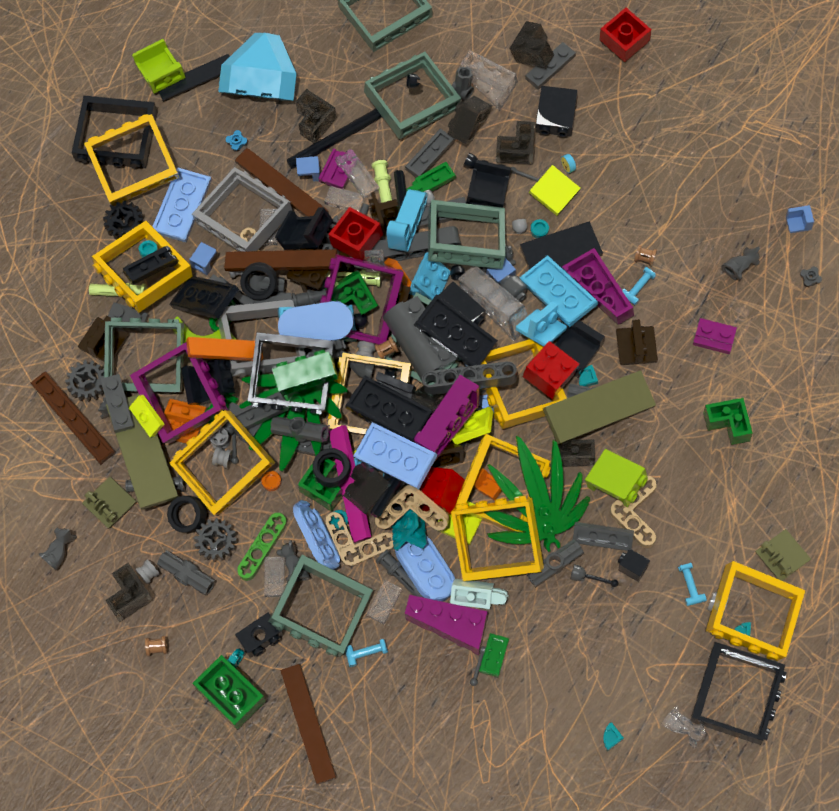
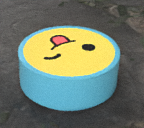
(568, 163)

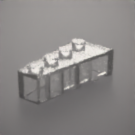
(496, 301)

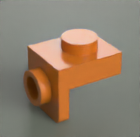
(487, 485)

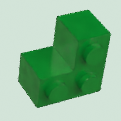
(354, 288)
(730, 415)
(314, 490)

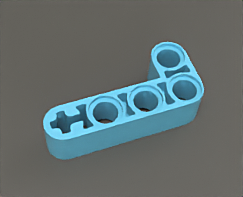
(402, 231)

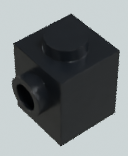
(633, 564)

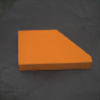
(394, 264)

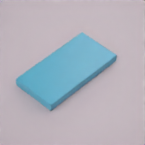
(554, 285)

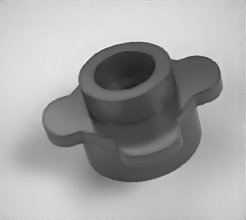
(811, 281)

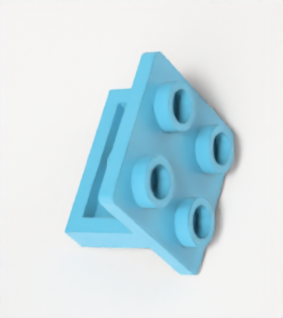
(429, 278)
(542, 325)

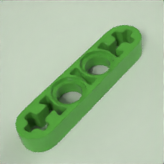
(265, 548)

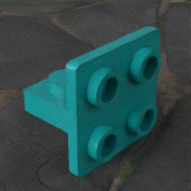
(409, 529)

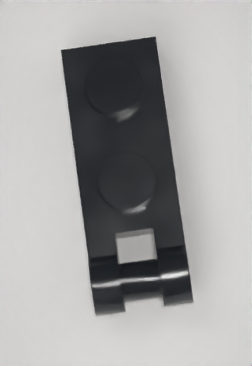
(150, 265)

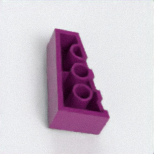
(598, 281)
(449, 416)
(450, 621)

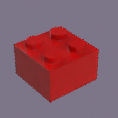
(625, 34)
(355, 234)
(550, 370)
(442, 487)

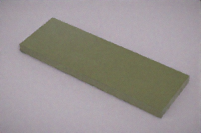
(599, 407)
(145, 464)

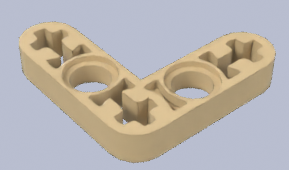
(413, 503)
(633, 516)
(350, 547)

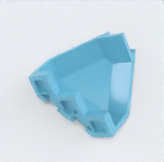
(259, 69)

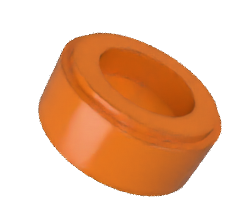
(271, 481)

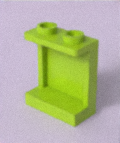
(158, 66)
(617, 477)

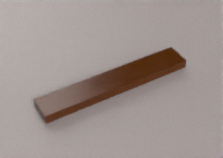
(272, 178)
(280, 259)
(72, 418)
(308, 724)

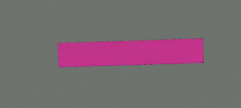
(357, 520)

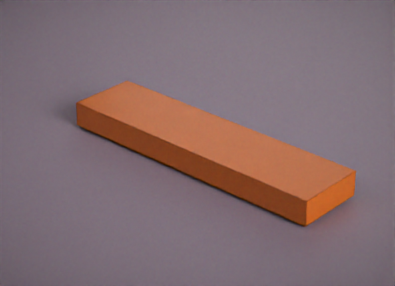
(220, 348)

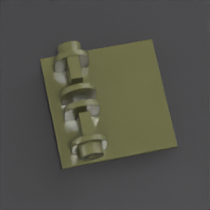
(108, 502)
(782, 555)

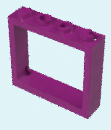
(391, 299)
(209, 383)

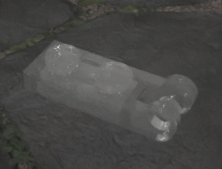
(357, 174)

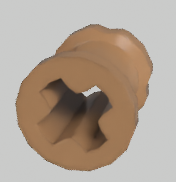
(645, 255)
(386, 348)
(155, 646)

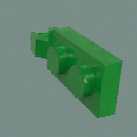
(433, 178)

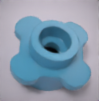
(236, 145)

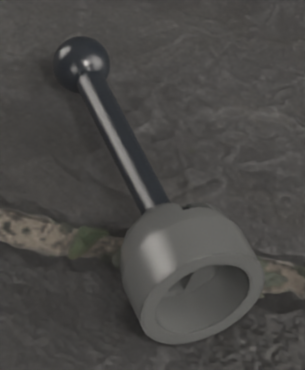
(579, 573)

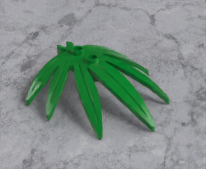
(289, 444)
(547, 514)

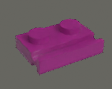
(332, 173)
(714, 336)

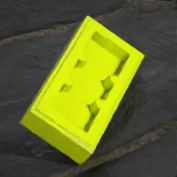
(146, 416)

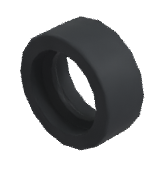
(256, 294)
(331, 453)
(173, 518)

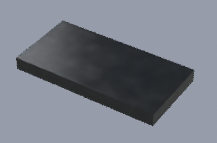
(561, 245)
(204, 297)
(455, 332)
(388, 408)

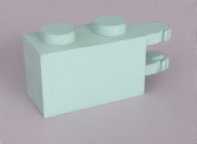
(476, 594)

